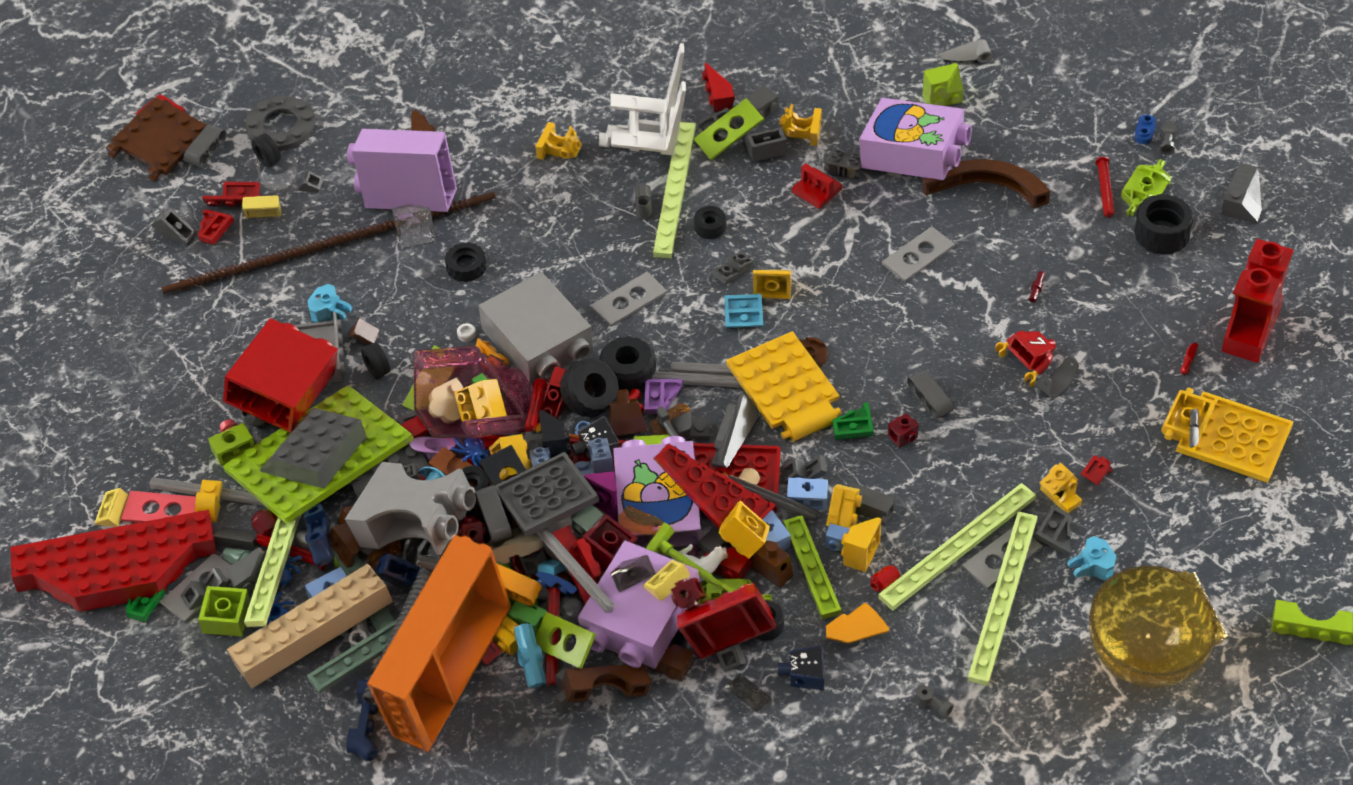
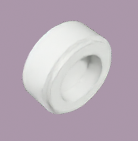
(466, 332)

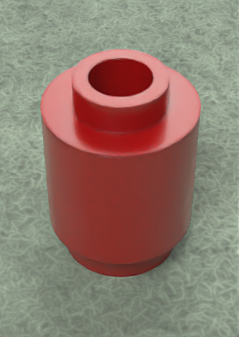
(884, 578)

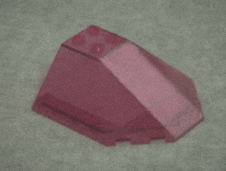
(441, 365)

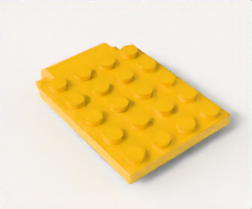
(786, 386)
(1228, 433)

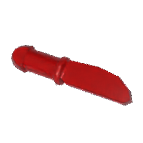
(1188, 359)

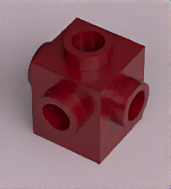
(903, 430)
(472, 528)
(694, 593)

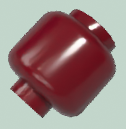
(264, 522)

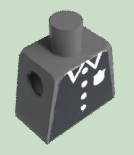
(597, 429)

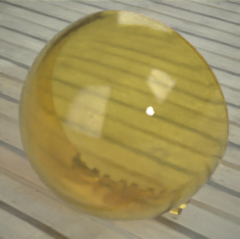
(1153, 626)

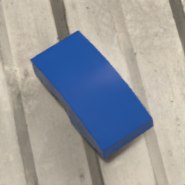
(550, 580)

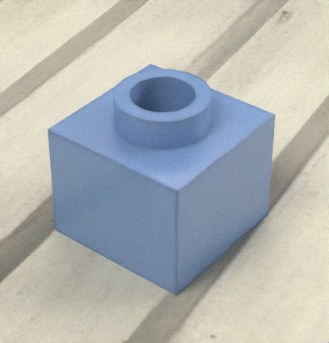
(834, 537)

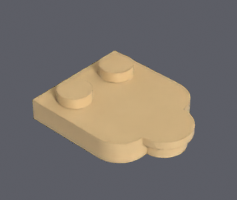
(443, 402)

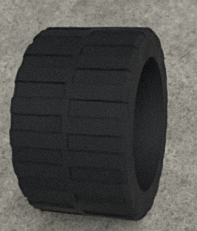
(1167, 209)

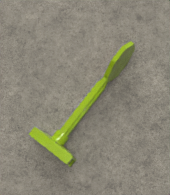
(660, 544)

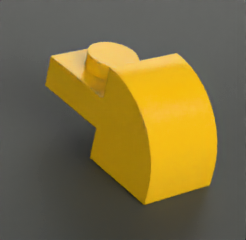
(209, 498)

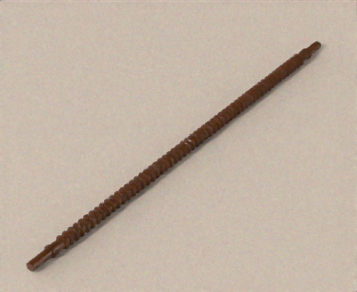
(183, 284)

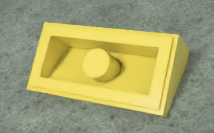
(261, 206)
(112, 508)
(664, 580)

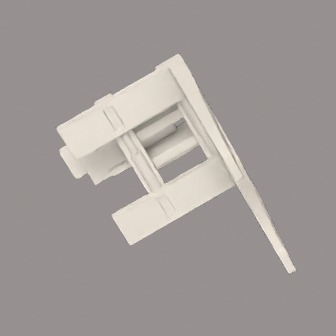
(649, 134)

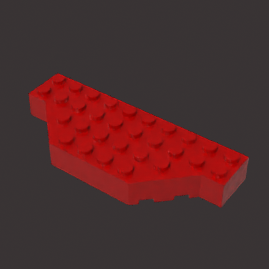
(114, 562)

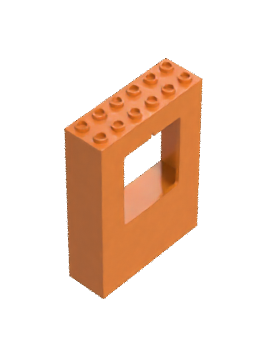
(440, 643)

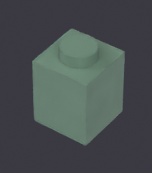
(586, 519)

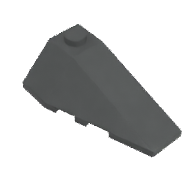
(1244, 195)

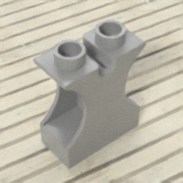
(404, 507)

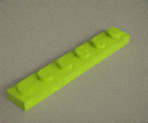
(812, 567)

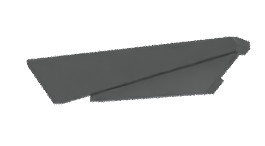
(734, 430)

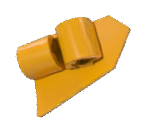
(857, 625)

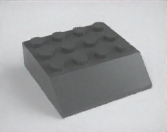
(316, 448)

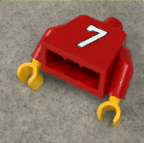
(1031, 350)

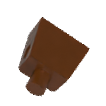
(626, 415)
(773, 564)

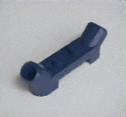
(318, 535)
(358, 739)

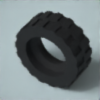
(461, 251)

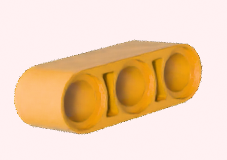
(519, 586)

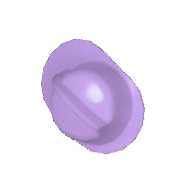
(431, 446)

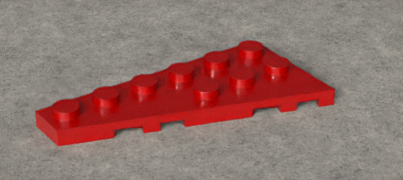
(709, 489)

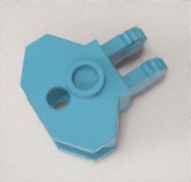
(323, 307)
(1094, 560)

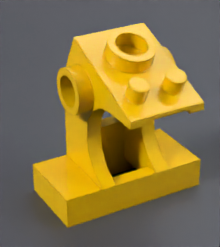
(801, 127)
(549, 143)
(1061, 479)

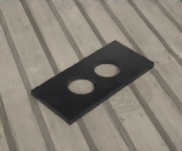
(502, 459)

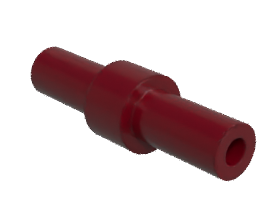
(1037, 286)

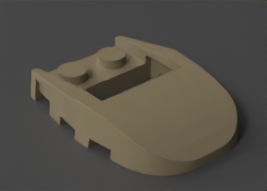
(519, 544)

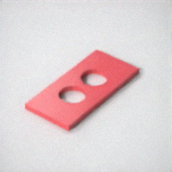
(137, 500)

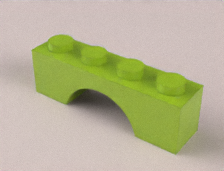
(1290, 620)

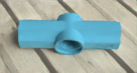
(530, 655)

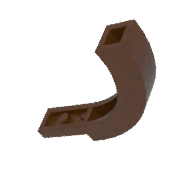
(994, 172)

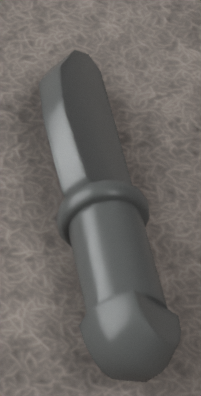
(1194, 428)

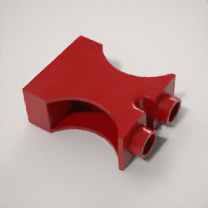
(1257, 300)

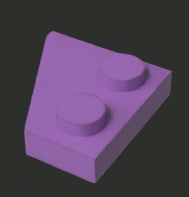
(660, 393)

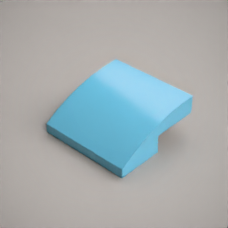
(743, 311)

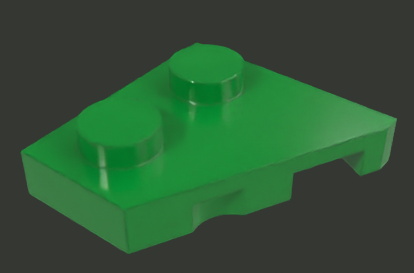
(854, 424)
(141, 608)

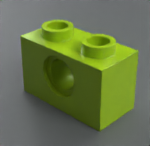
(230, 443)

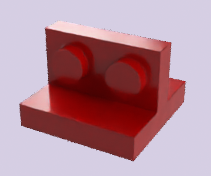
(816, 186)

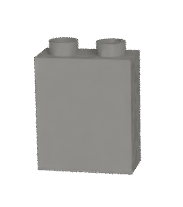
(536, 327)

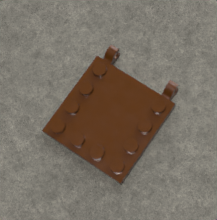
(157, 137)

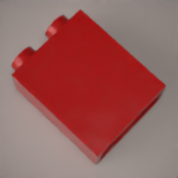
(280, 374)

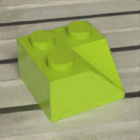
(943, 85)
(224, 611)

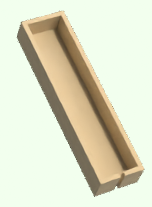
(310, 625)

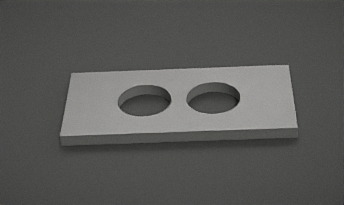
(905, 271)
(612, 315)
(981, 572)
(173, 601)

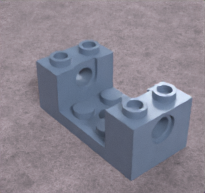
(599, 453)

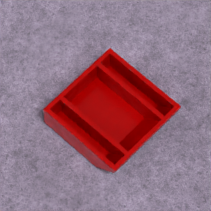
(726, 621)

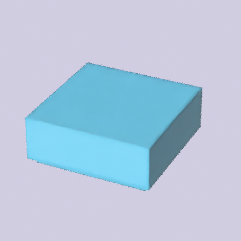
(551, 567)

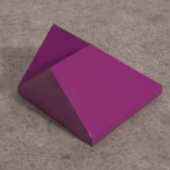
(605, 488)

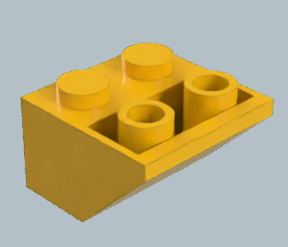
(480, 401)

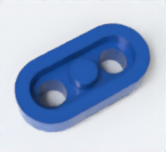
(1145, 129)

